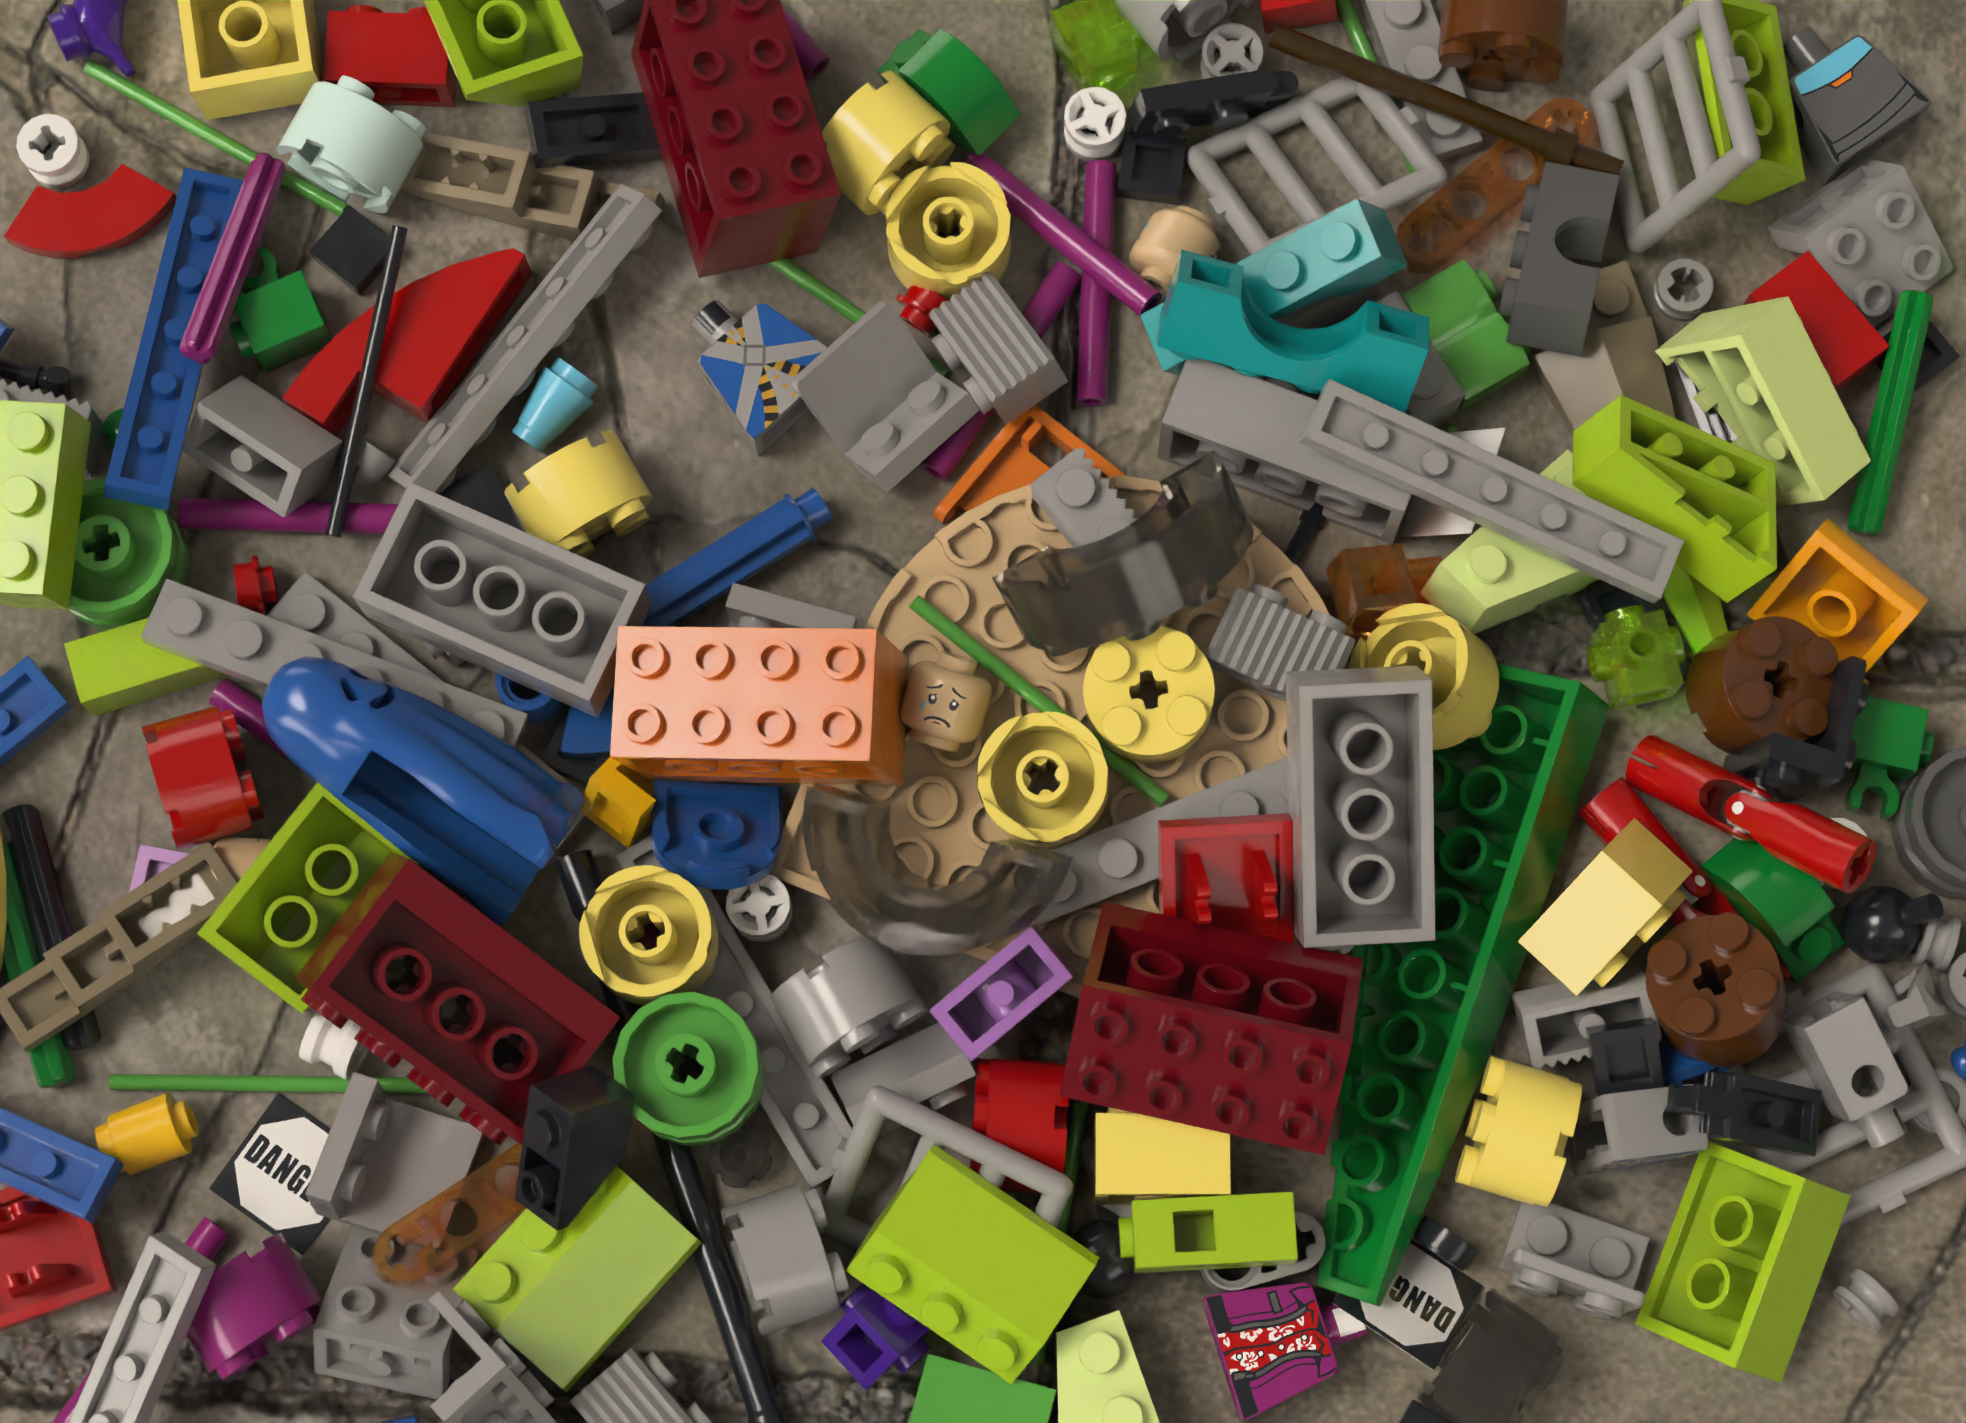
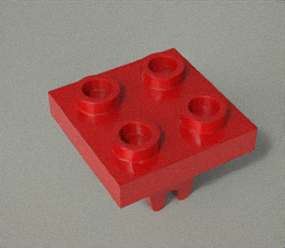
(1229, 872)
(47, 1260)

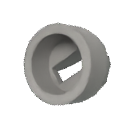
(372, 463)

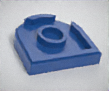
(717, 831)

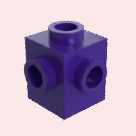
(875, 1337)

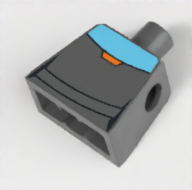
(1848, 101)

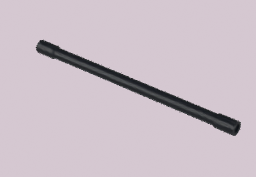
(580, 881)

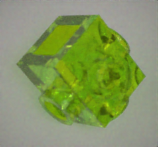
(1636, 657)

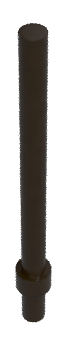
(1557, 147)

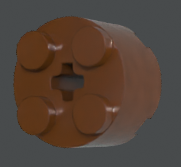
(1503, 40)
(1762, 682)
(1709, 955)

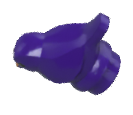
(91, 28)

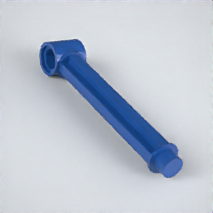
(708, 577)

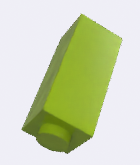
(122, 670)
(1210, 1232)

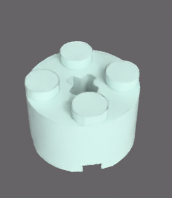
(352, 143)

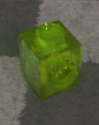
(1095, 44)

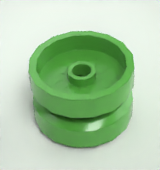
(123, 559)
(682, 1030)

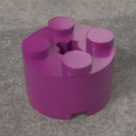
(251, 1304)

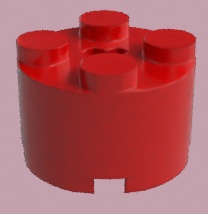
(199, 777)
(1023, 1110)

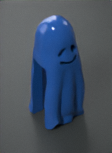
(423, 779)

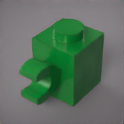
(278, 317)
(1888, 749)

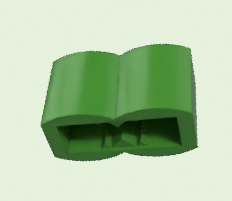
(1468, 330)

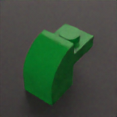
(956, 86)
(1778, 902)

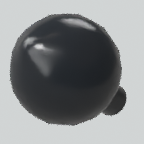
(1886, 923)
(1112, 1274)

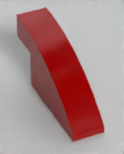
(428, 343)

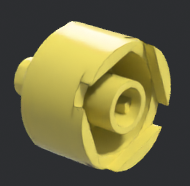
(883, 139)
(942, 201)
(582, 495)
(1450, 654)
(1180, 715)
(1038, 742)
(617, 918)
(1519, 1132)

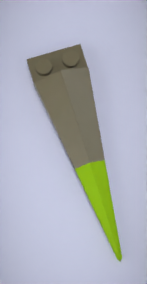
(1623, 361)

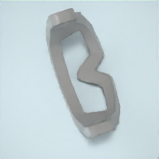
(1918, 1007)

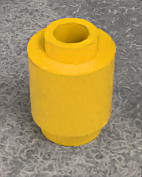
(148, 1133)

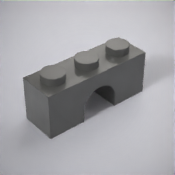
(1553, 295)

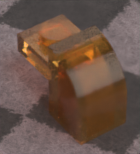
(1375, 580)

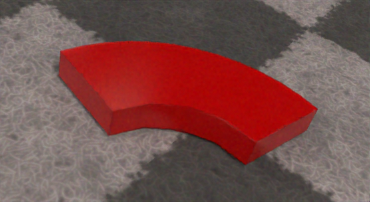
(93, 219)

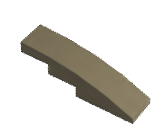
(507, 187)
(115, 948)

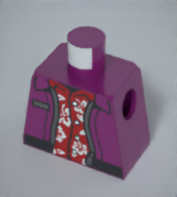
(1275, 1342)

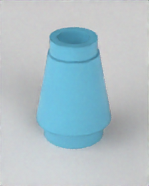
(554, 404)

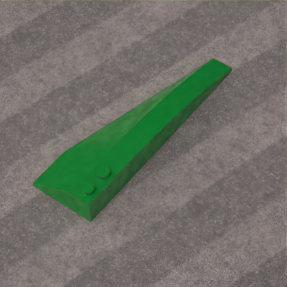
(1438, 1004)

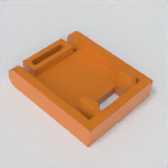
(1010, 465)

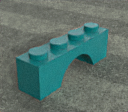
(1315, 263)
(1216, 320)

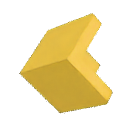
(619, 801)

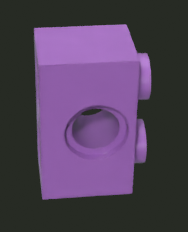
(1003, 992)

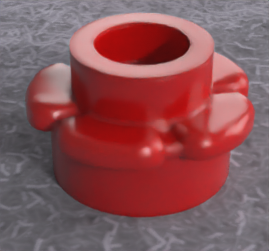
(918, 305)
(255, 585)

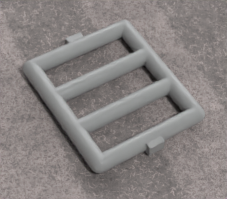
(1312, 109)
(1710, 172)
(1925, 1096)
(996, 1160)

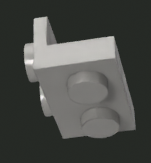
(917, 1067)

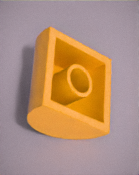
(1842, 595)

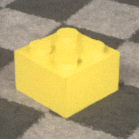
(249, 53)
(1609, 909)
(1156, 1159)

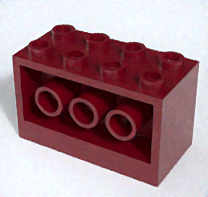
(735, 130)
(448, 955)
(1213, 1028)

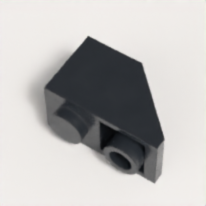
(571, 1142)

